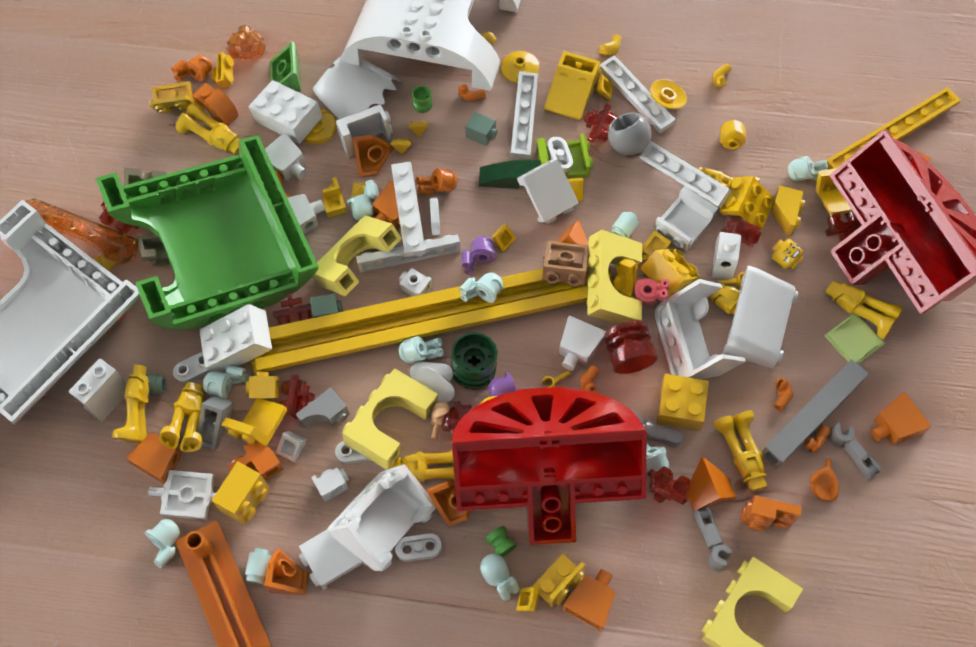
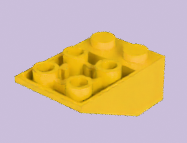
(572, 85)

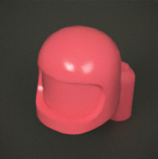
(650, 291)

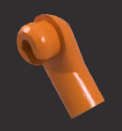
(470, 96)

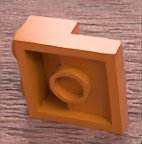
(763, 512)

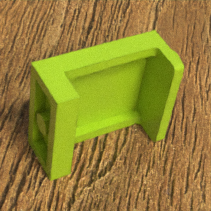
(579, 151)

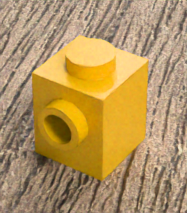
(263, 386)

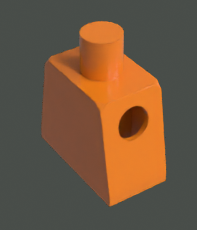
(386, 206)
(900, 421)
(154, 457)
(591, 600)

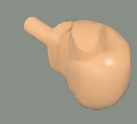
(438, 415)

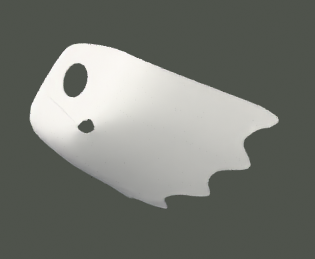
(352, 88)

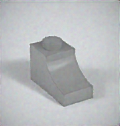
(325, 408)
(210, 420)

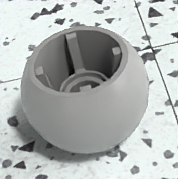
(629, 133)

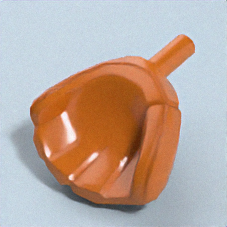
(825, 483)

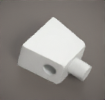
(286, 158)
(306, 211)
(726, 250)
(579, 342)

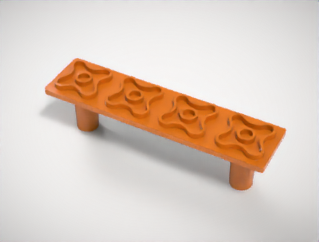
(221, 588)

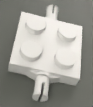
(185, 494)

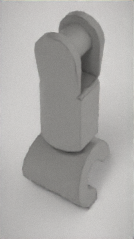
(661, 433)
(854, 450)
(712, 539)

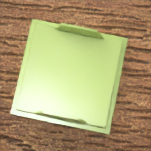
(854, 339)

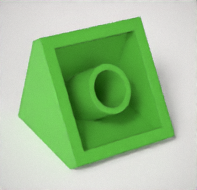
(286, 68)

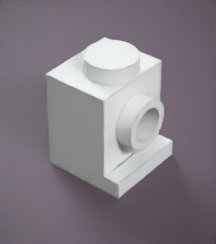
(421, 285)
(331, 483)

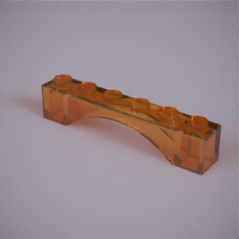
(109, 242)

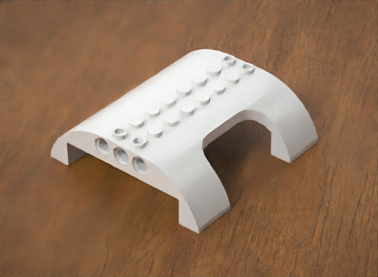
(426, 32)
(53, 310)

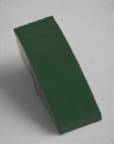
(505, 173)

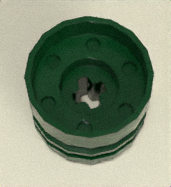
(474, 350)

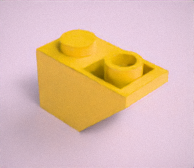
(786, 207)

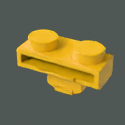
(223, 72)
(626, 277)

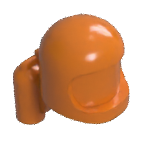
(196, 68)
(440, 181)

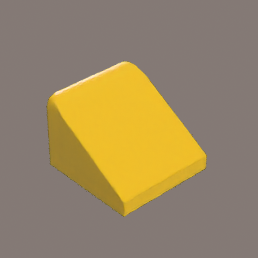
(577, 186)

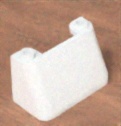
(760, 318)
(382, 516)

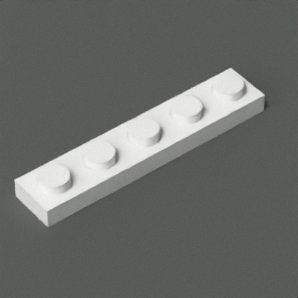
(637, 94)
(524, 115)
(685, 174)
(408, 209)
(437, 247)

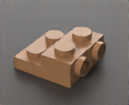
(565, 263)

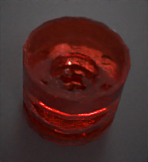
(630, 347)

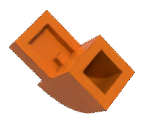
(217, 103)
(260, 458)

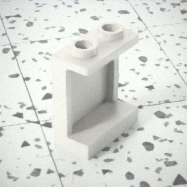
(366, 122)
(549, 190)
(686, 219)
(100, 389)
(327, 559)

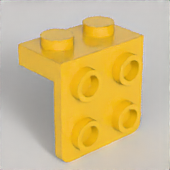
(172, 96)
(829, 194)
(748, 200)
(258, 424)

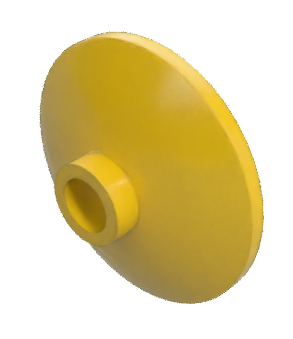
(511, 68)
(668, 94)

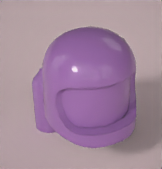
(481, 252)
(502, 385)

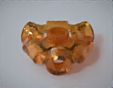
(247, 40)

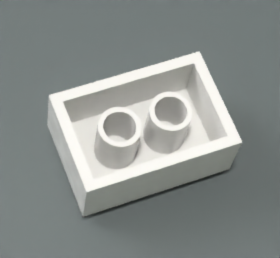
(285, 111)
(235, 338)

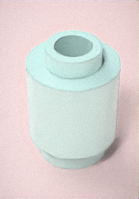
(625, 224)
(257, 566)

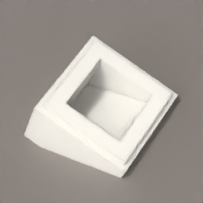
(291, 445)

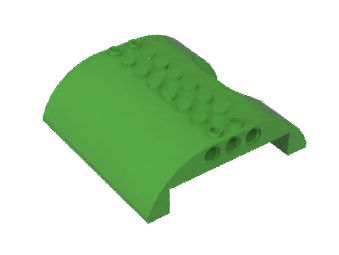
(223, 235)

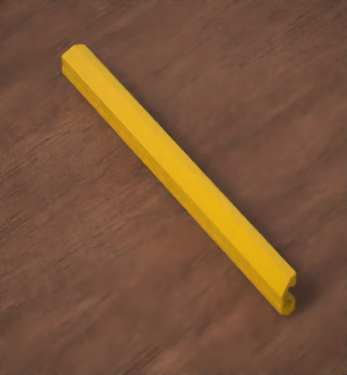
(412, 317)

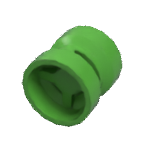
(422, 99)
(499, 539)

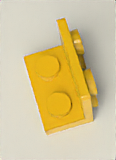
(558, 579)

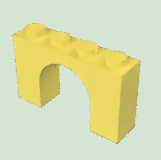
(364, 235)
(603, 298)
(395, 390)
(755, 580)

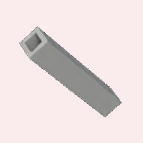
(814, 413)

